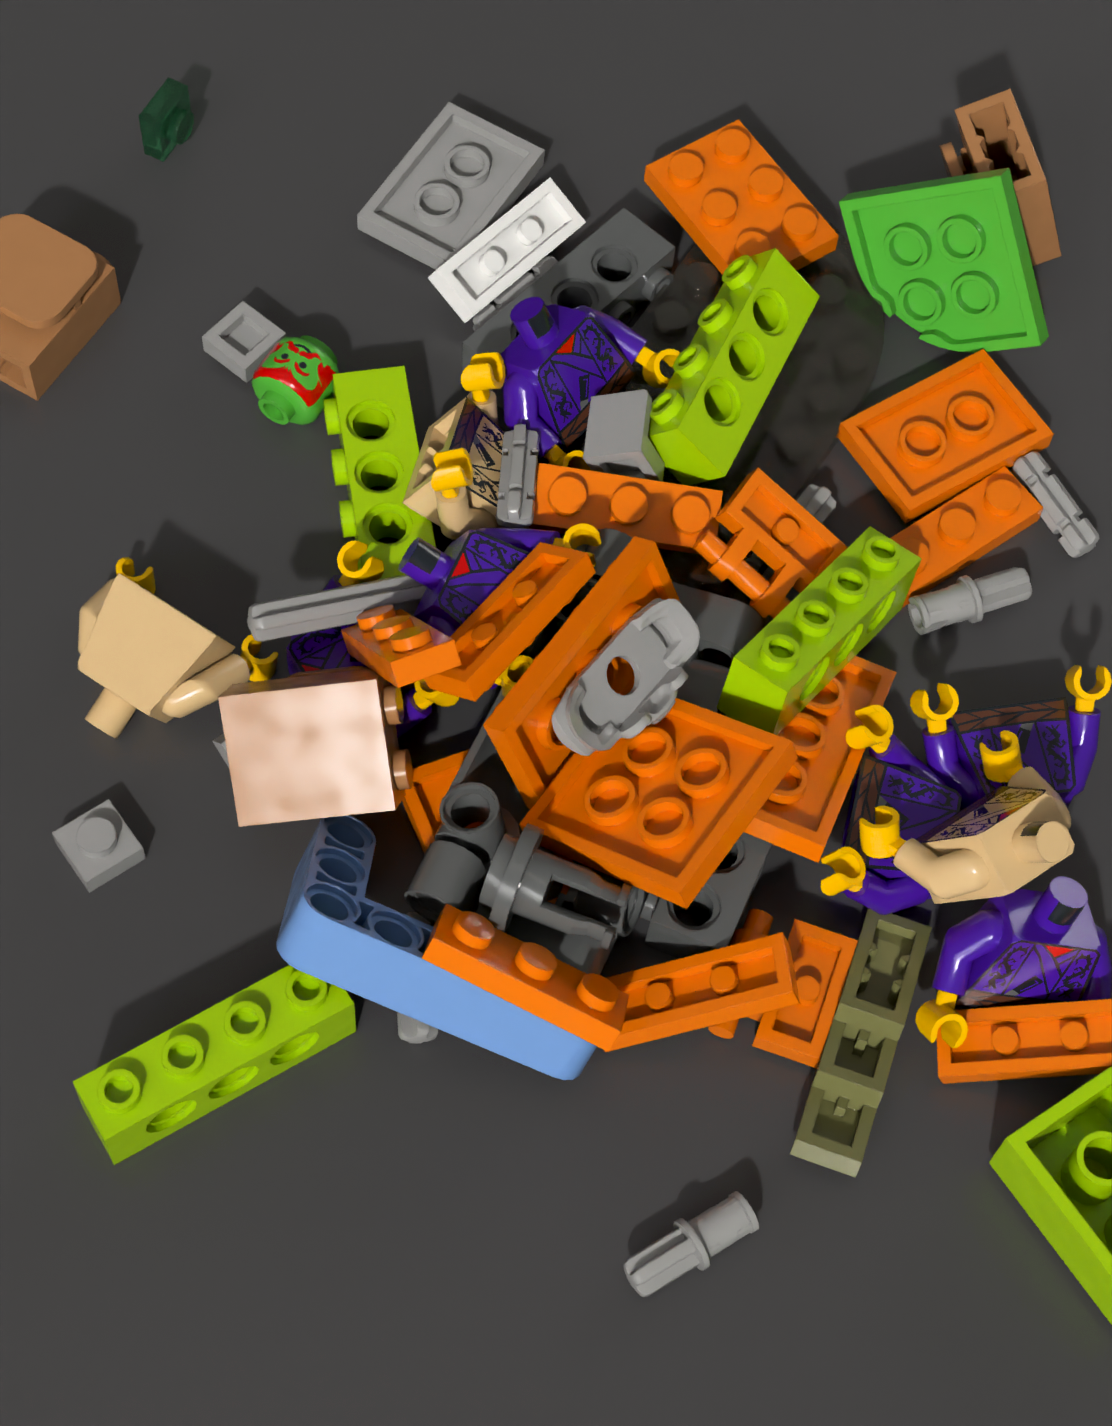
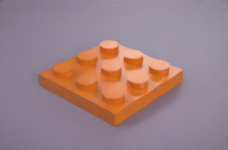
(665, 801)

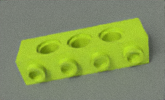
(730, 366)
(376, 405)
(818, 633)
(212, 1059)

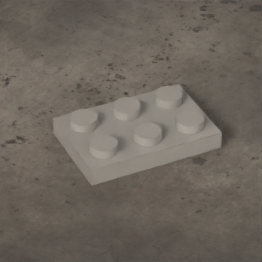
(450, 187)

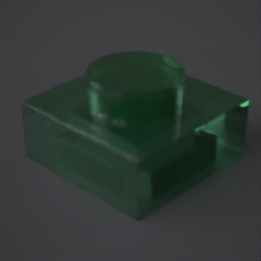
(166, 120)

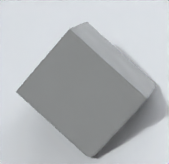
(619, 436)

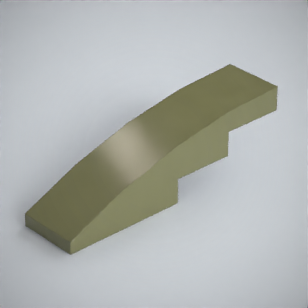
(861, 1043)

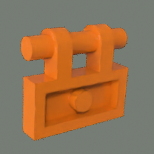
(779, 533)
(820, 969)

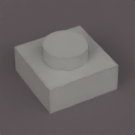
(242, 340)
(99, 845)

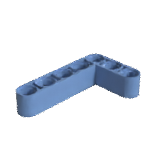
(379, 953)

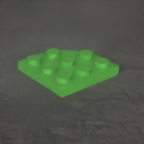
(949, 260)

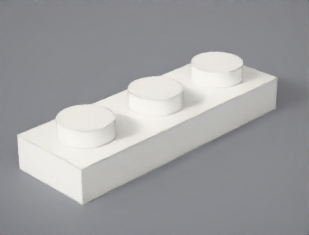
(506, 250)

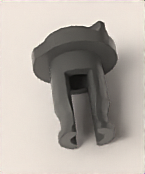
(522, 881)

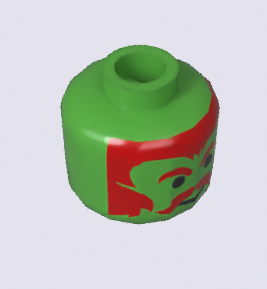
(295, 380)

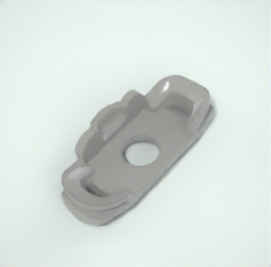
(656, 646)

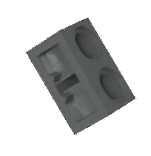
(719, 902)

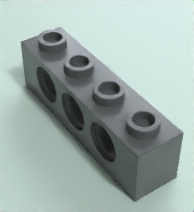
(609, 271)

